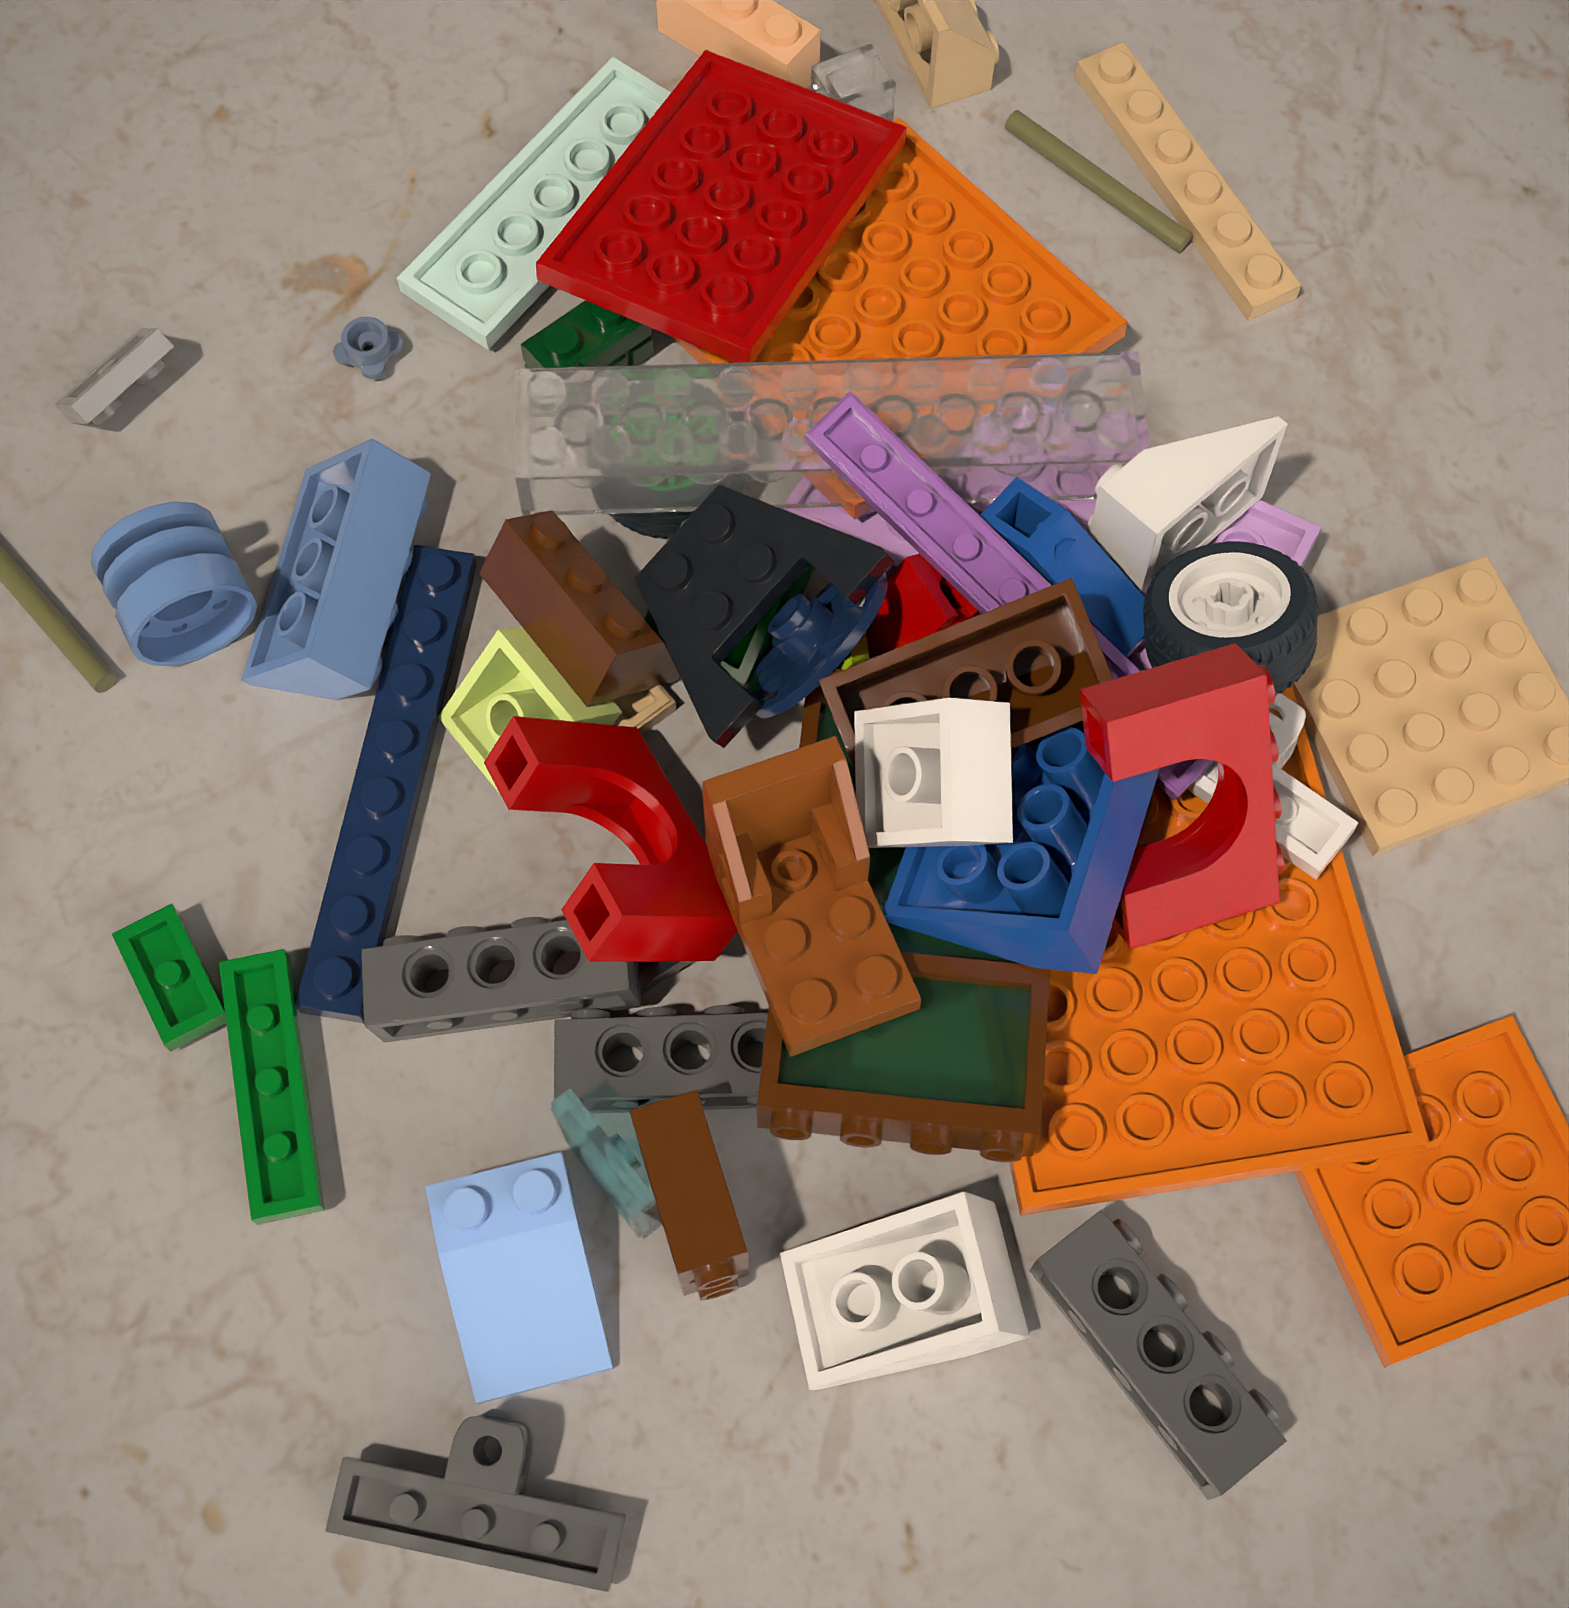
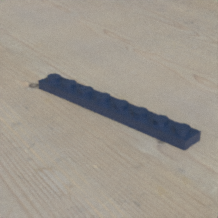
(387, 782)

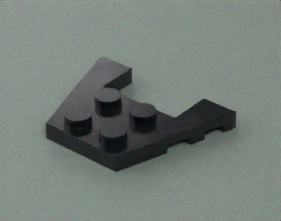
(725, 576)

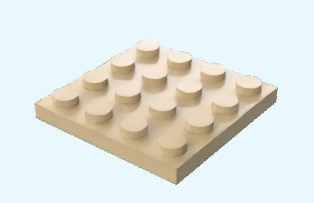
(1434, 706)

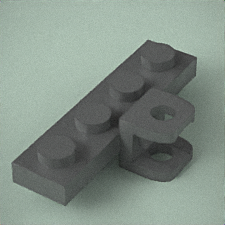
(479, 1511)

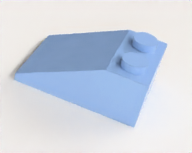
(518, 1277)

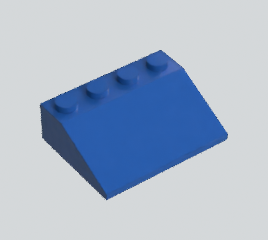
(1057, 884)

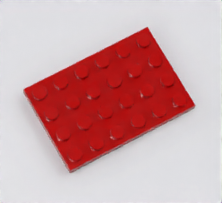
(723, 207)

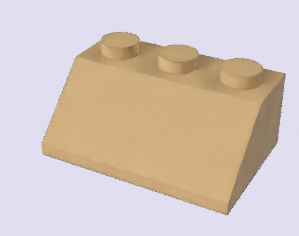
(943, 46)

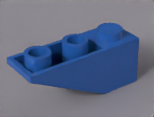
(1063, 549)

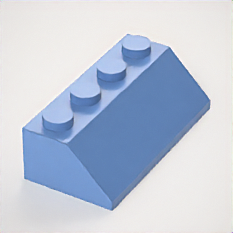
(339, 574)

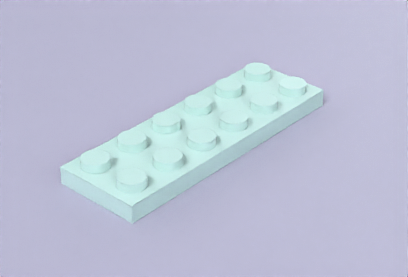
(484, 262)

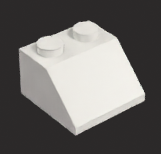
(934, 773)

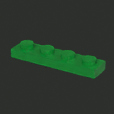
(271, 1087)

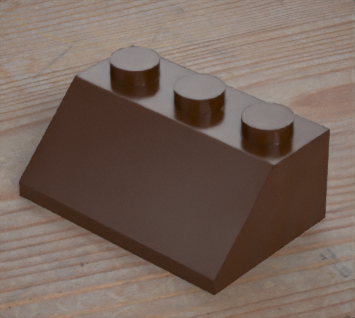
(574, 610)

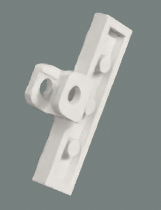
(1309, 825)

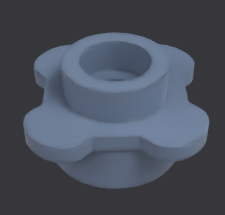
(364, 333)

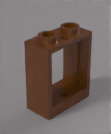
(691, 1195)

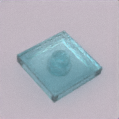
(608, 1163)

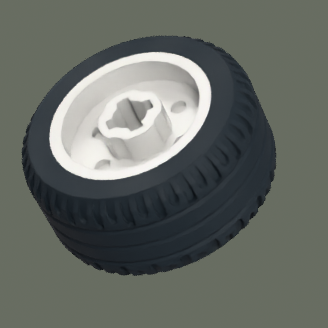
(1230, 597)

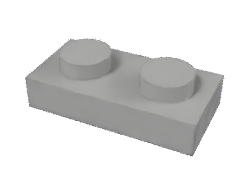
(99, 392)

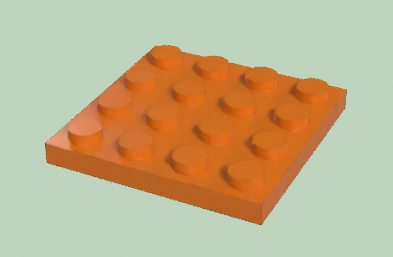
(1472, 1220)

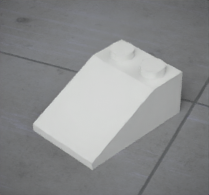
(1181, 495)
(904, 1292)

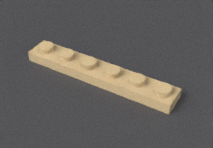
(1187, 181)

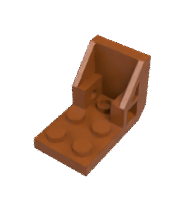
(800, 894)

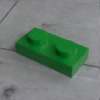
(170, 977)

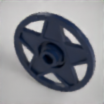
(810, 644)

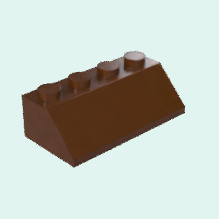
(1018, 654)

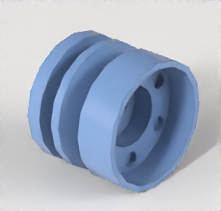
(173, 583)

